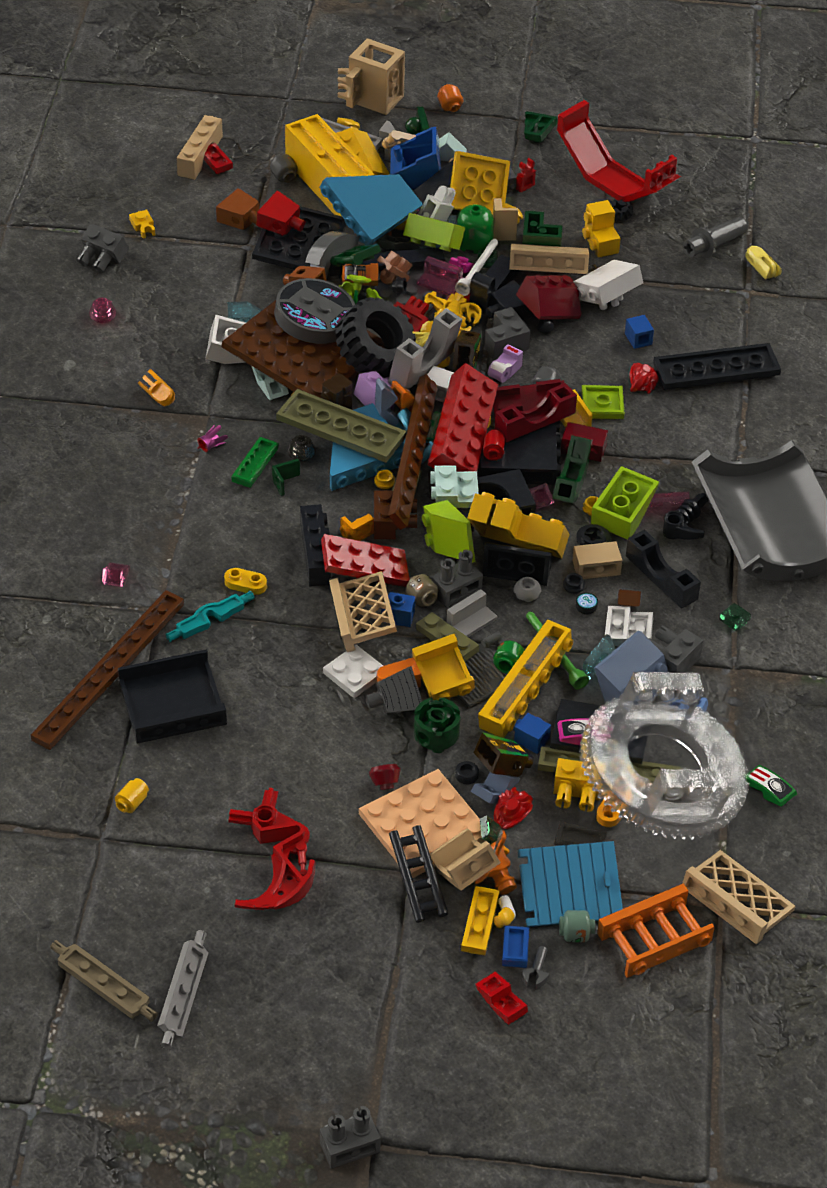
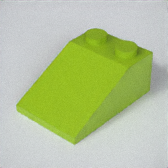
(624, 502)
(447, 529)

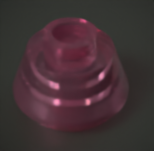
(102, 310)

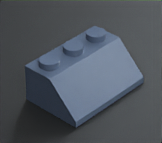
(633, 655)

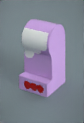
(506, 364)

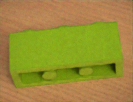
(433, 232)

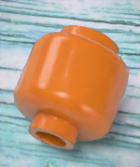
(450, 98)

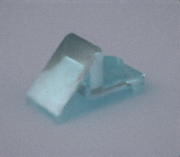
(599, 653)

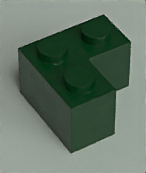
(538, 233)

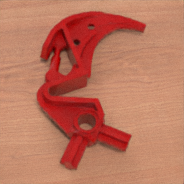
(273, 826)

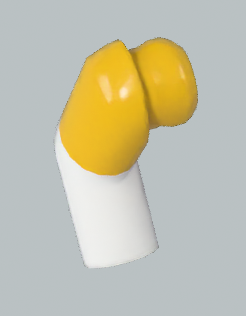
(506, 914)

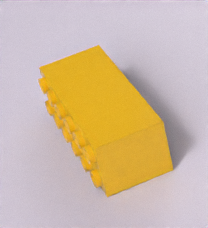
(320, 154)

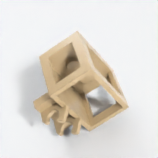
(371, 82)

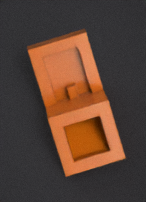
(405, 397)

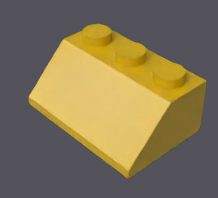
(363, 147)

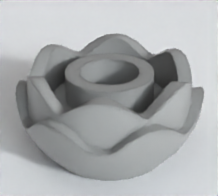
(527, 589)

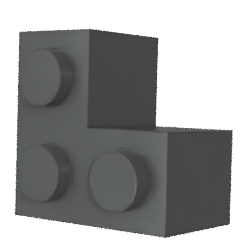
(507, 329)

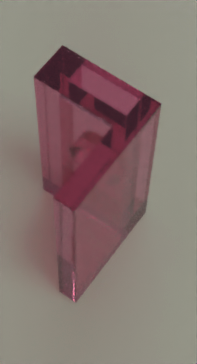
(440, 276)

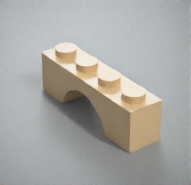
(192, 155)

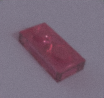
(675, 497)

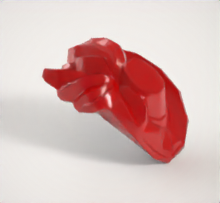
(643, 378)
(512, 808)

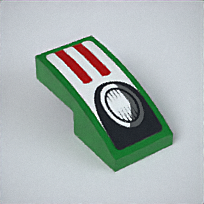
(772, 785)

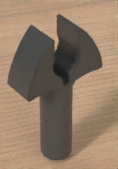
(536, 969)

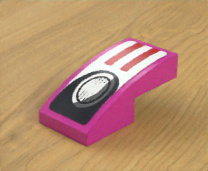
(572, 730)

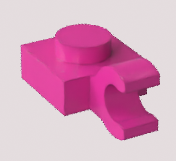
(462, 262)

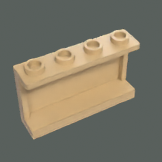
(549, 258)

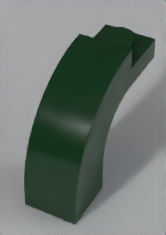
(574, 471)

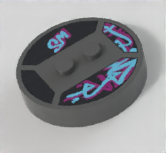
(311, 309)

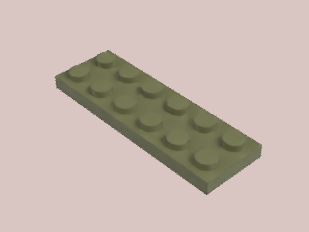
(341, 425)

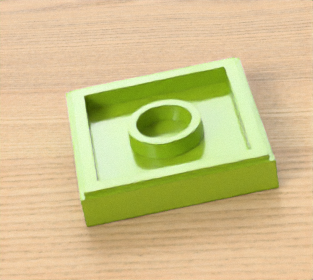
(604, 401)

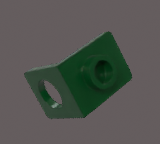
(285, 471)

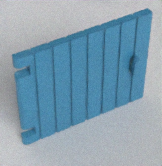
(569, 880)

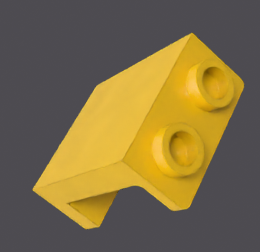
(443, 668)

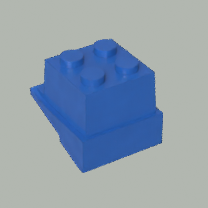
(416, 158)

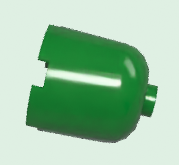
(478, 227)

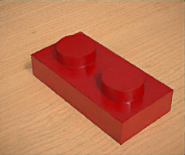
(217, 159)

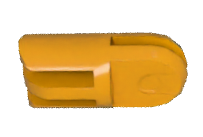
(158, 390)

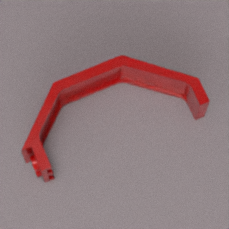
(599, 166)

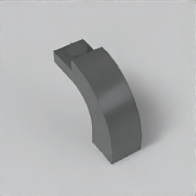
(328, 246)

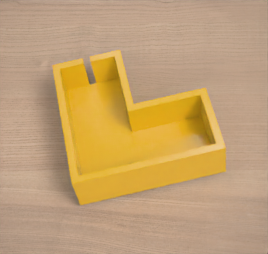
(506, 523)

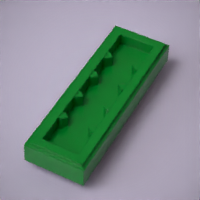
(255, 462)

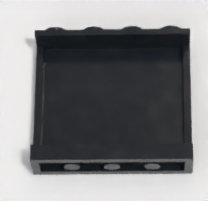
(171, 696)

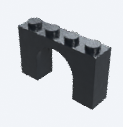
(506, 485)

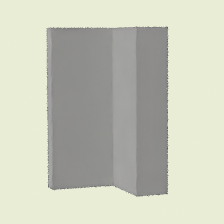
(471, 614)

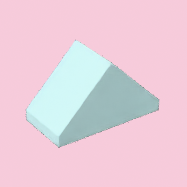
(448, 146)

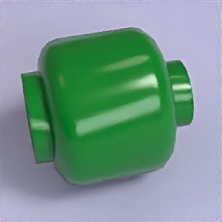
(507, 655)

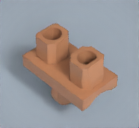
(395, 267)

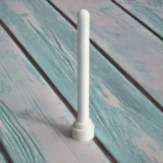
(463, 285)

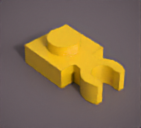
(142, 222)

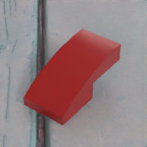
(500, 998)

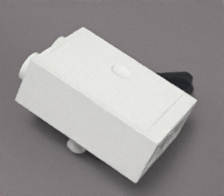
(608, 283)

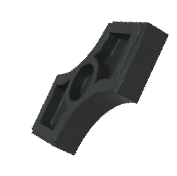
(398, 243)

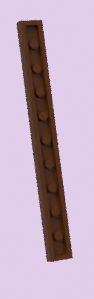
(413, 452)
(106, 670)

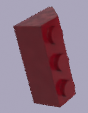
(550, 297)

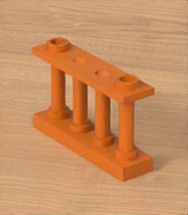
(646, 910)

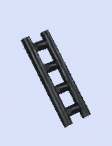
(413, 886)

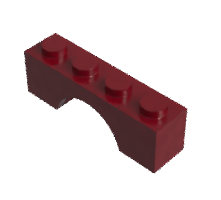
(556, 405)

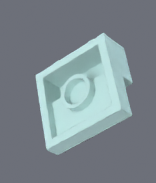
(453, 486)

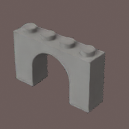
(414, 361)

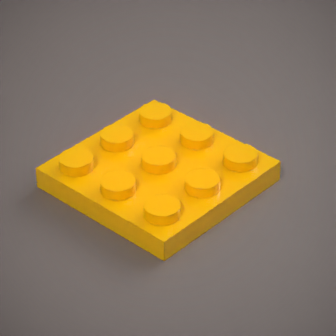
(478, 180)

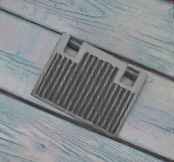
(484, 672)

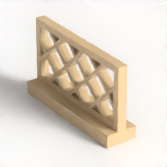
(347, 612)
(727, 904)

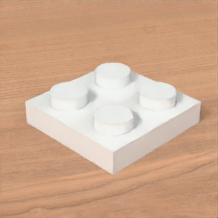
(353, 671)

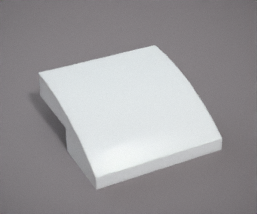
(623, 623)

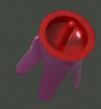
(211, 439)

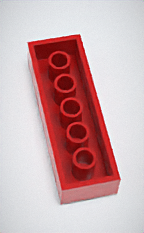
(463, 420)

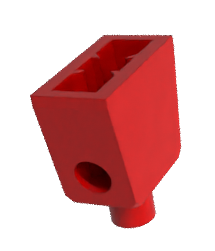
(280, 215)

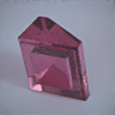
(542, 496)
(115, 574)

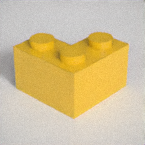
(600, 229)

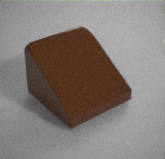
(629, 598)

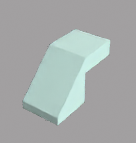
(269, 386)

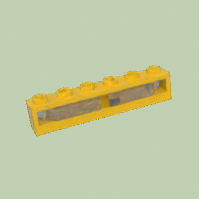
(525, 679)

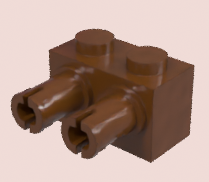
(383, 525)

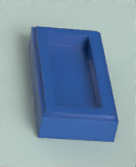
(515, 946)

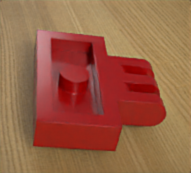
(415, 312)

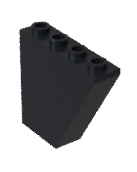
(532, 453)

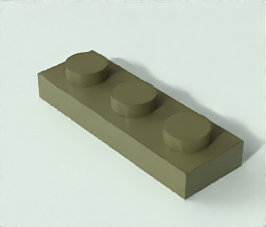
(437, 628)

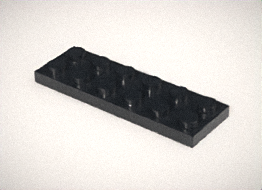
(716, 366)

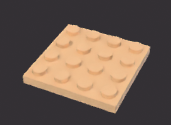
(423, 802)

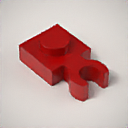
(526, 177)

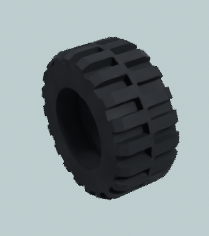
(359, 347)

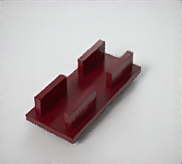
(523, 397)

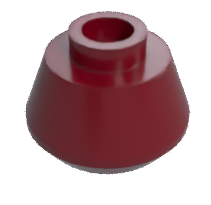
(385, 775)

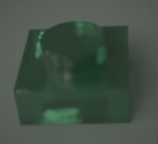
(735, 616)

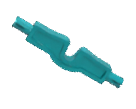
(200, 621)

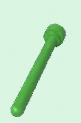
(577, 677)

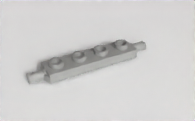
(183, 989)

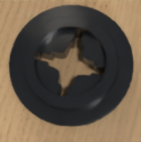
(625, 207)
(588, 531)

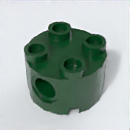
(437, 724)

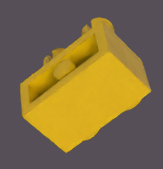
(572, 782)

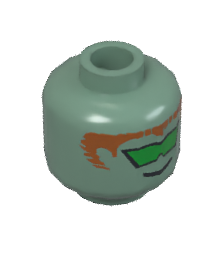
(576, 926)

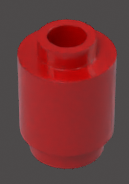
(494, 445)

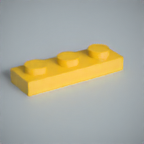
(480, 920)

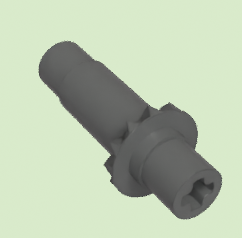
(704, 240)

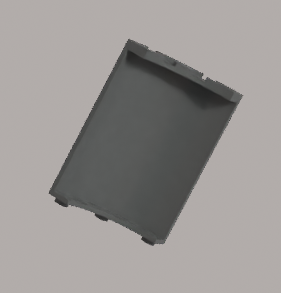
(769, 511)

